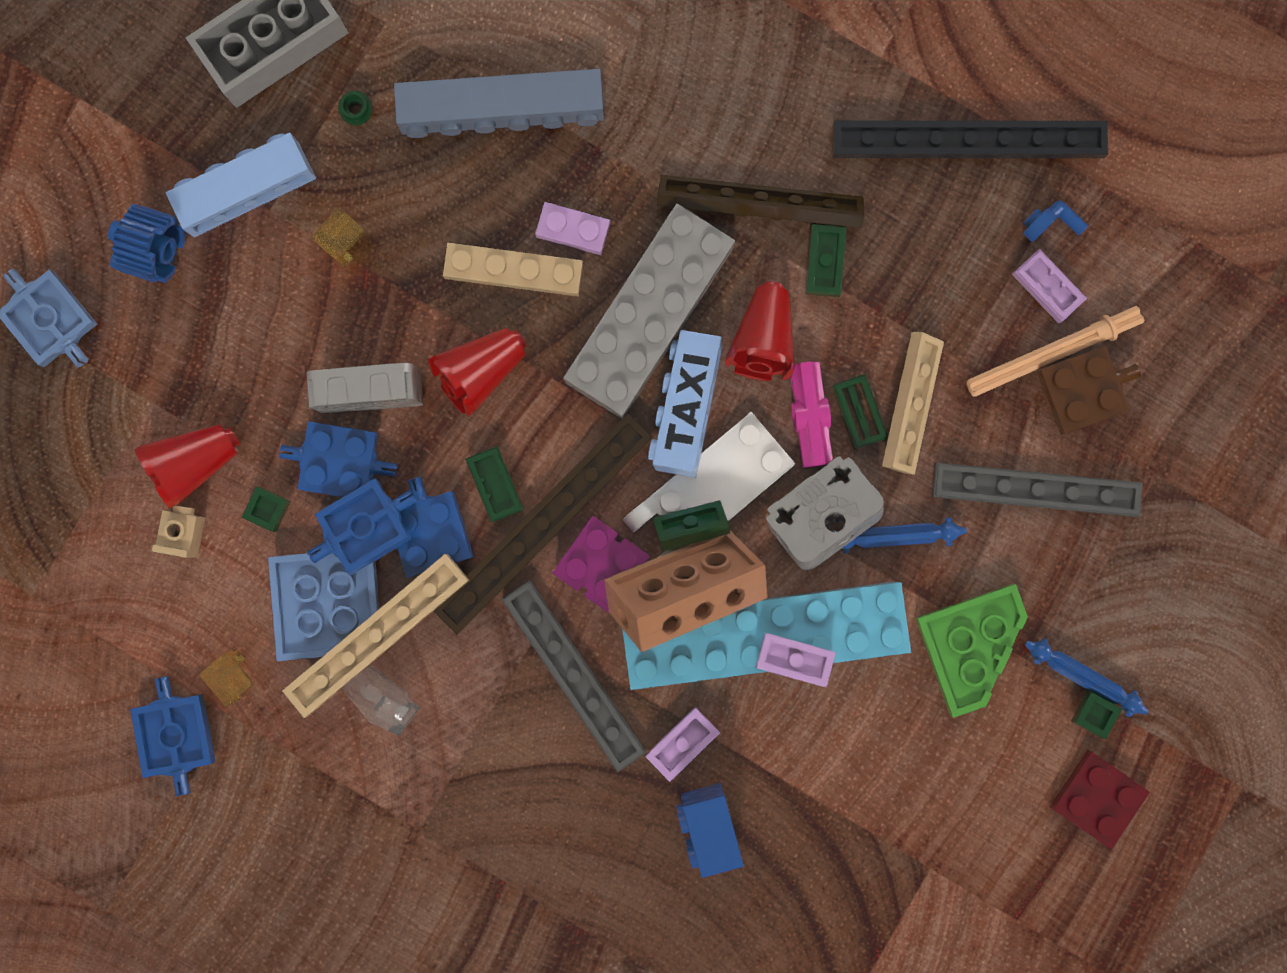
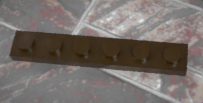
(761, 201)

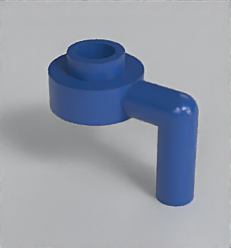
(1039, 221)

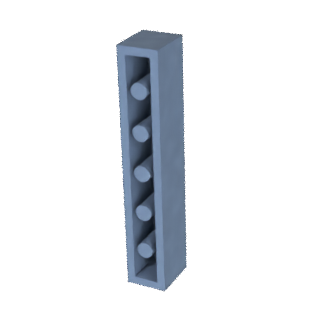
(499, 102)

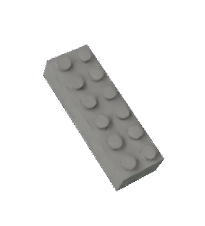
(649, 311)

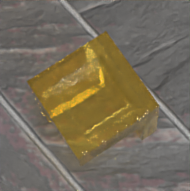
(338, 236)
(227, 677)

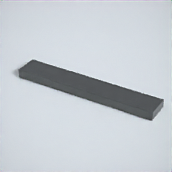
(1037, 489)
(574, 675)

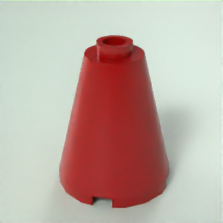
(764, 336)
(477, 367)
(186, 460)

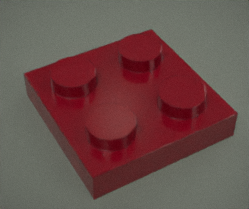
(1099, 799)

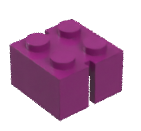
(597, 557)

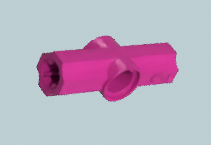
(811, 415)

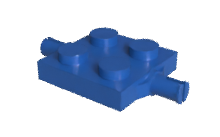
(337, 459)
(362, 526)
(434, 530)
(172, 735)

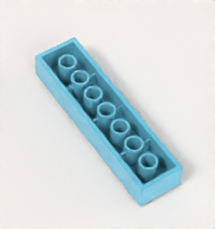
(848, 620)

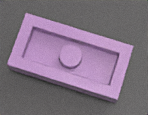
(572, 228)
(795, 659)
(682, 744)

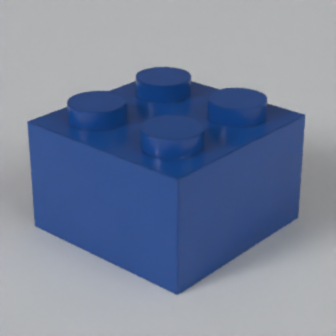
(712, 835)

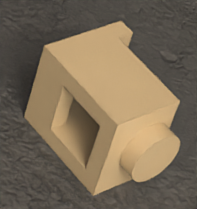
(188, 541)

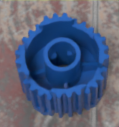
(146, 243)

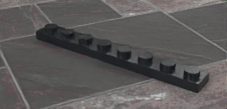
(969, 139)

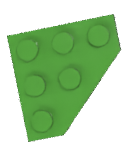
(972, 645)

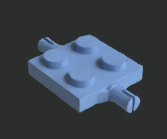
(46, 318)

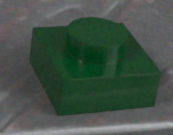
(266, 509)
(1096, 715)

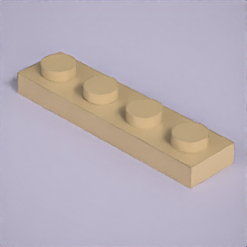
(513, 269)
(913, 403)

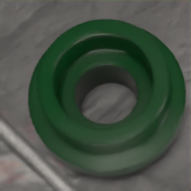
(351, 99)

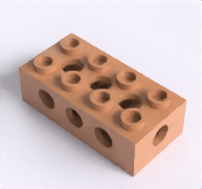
(685, 590)

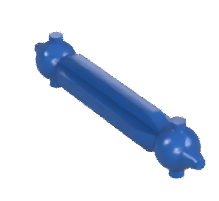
(907, 535)
(1086, 677)

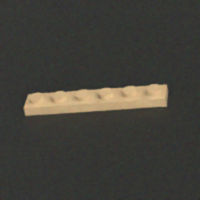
(375, 635)

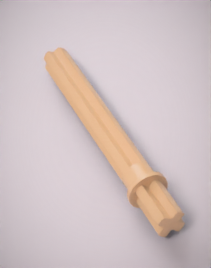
(1097, 332)

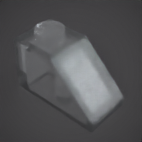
(381, 700)

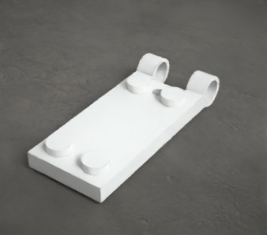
(729, 471)

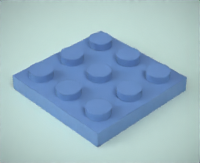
(317, 603)

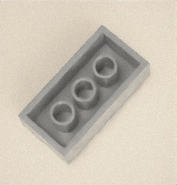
(263, 42)

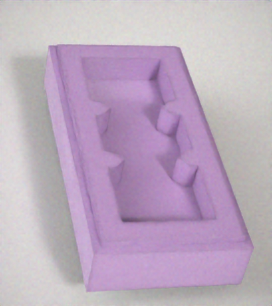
(1049, 286)

